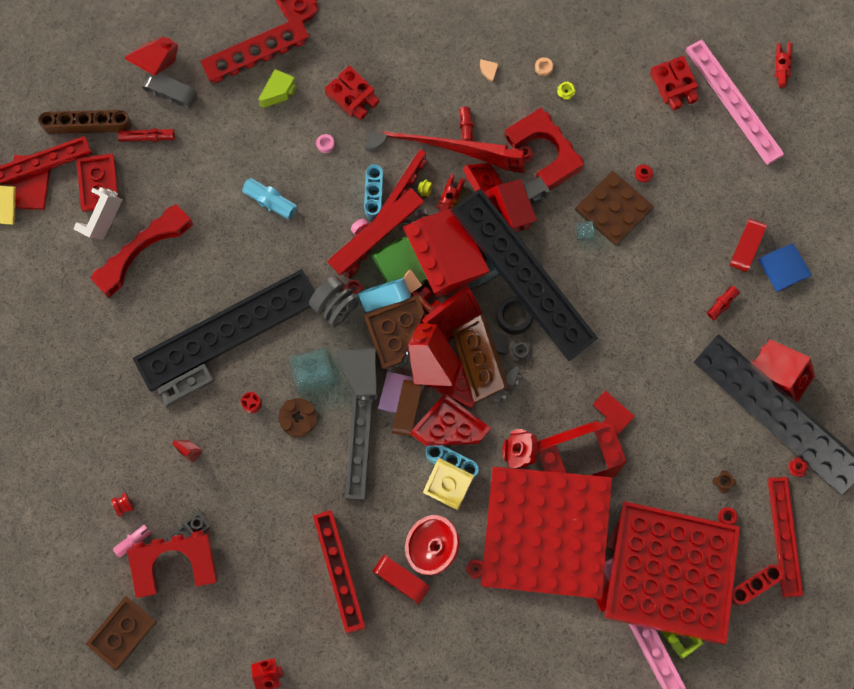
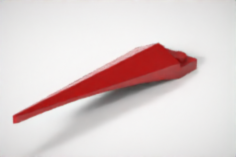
(496, 154)

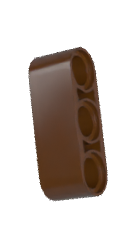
(407, 408)

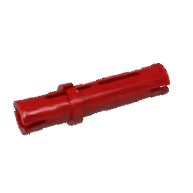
(146, 135)

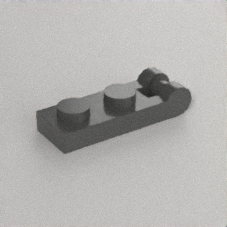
(185, 385)

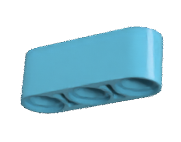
(373, 184)
(384, 295)
(446, 454)

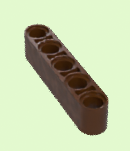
(78, 117)

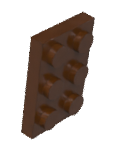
(121, 633)

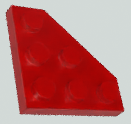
(449, 425)

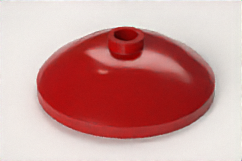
(423, 543)

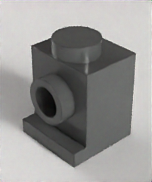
(536, 190)

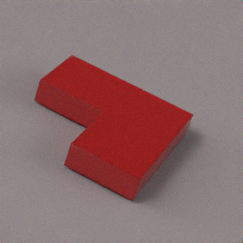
(614, 412)

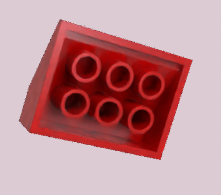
(445, 252)

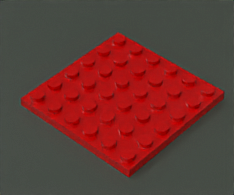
(547, 532)
(673, 573)

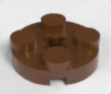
(291, 408)

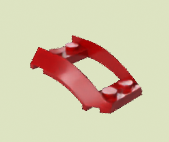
(606, 437)

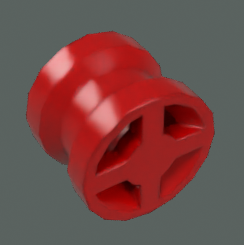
(249, 399)
(122, 504)

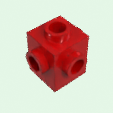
(266, 674)

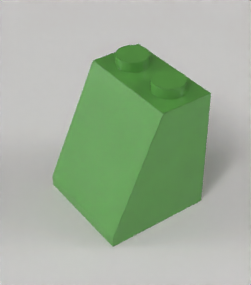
(396, 260)

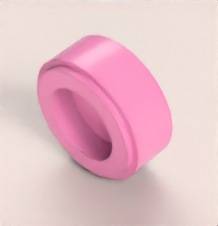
(325, 143)
(358, 226)

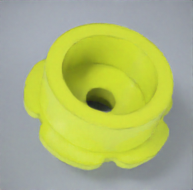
(566, 86)
(425, 188)

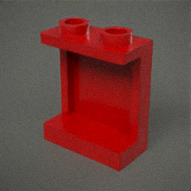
(513, 204)

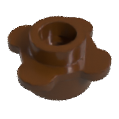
(724, 475)

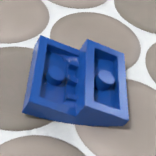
(785, 267)

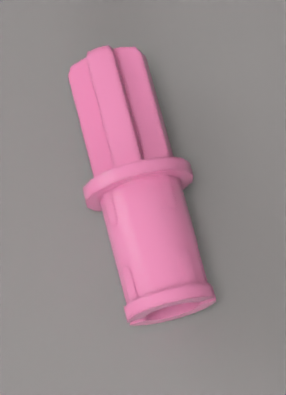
(121, 548)

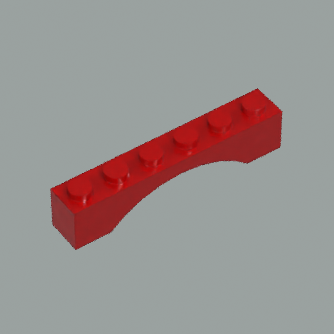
(171, 224)

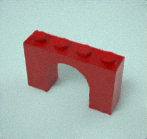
(540, 126)
(195, 547)

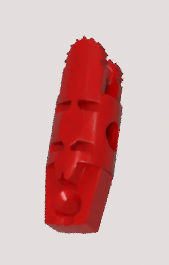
(783, 64)
(444, 203)

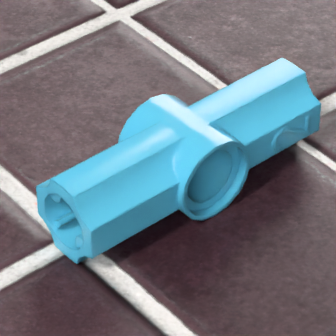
(269, 198)

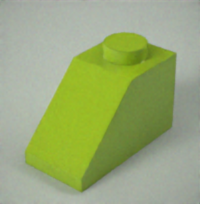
(277, 89)

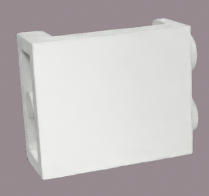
(102, 214)

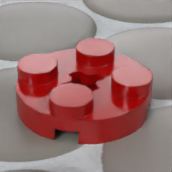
(528, 445)

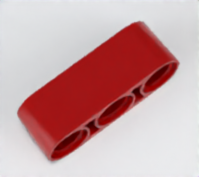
(748, 245)
(401, 579)
(764, 581)

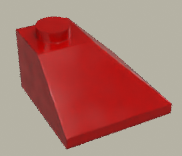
(154, 55)

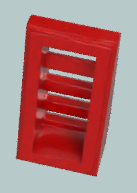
(187, 449)

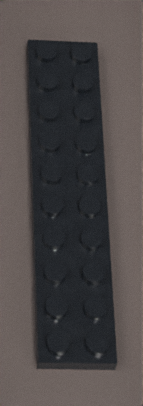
(524, 274)
(224, 330)
(778, 413)

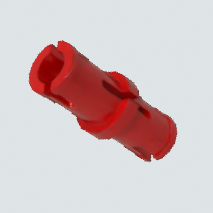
(466, 123)
(723, 302)

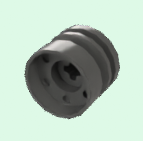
(334, 301)

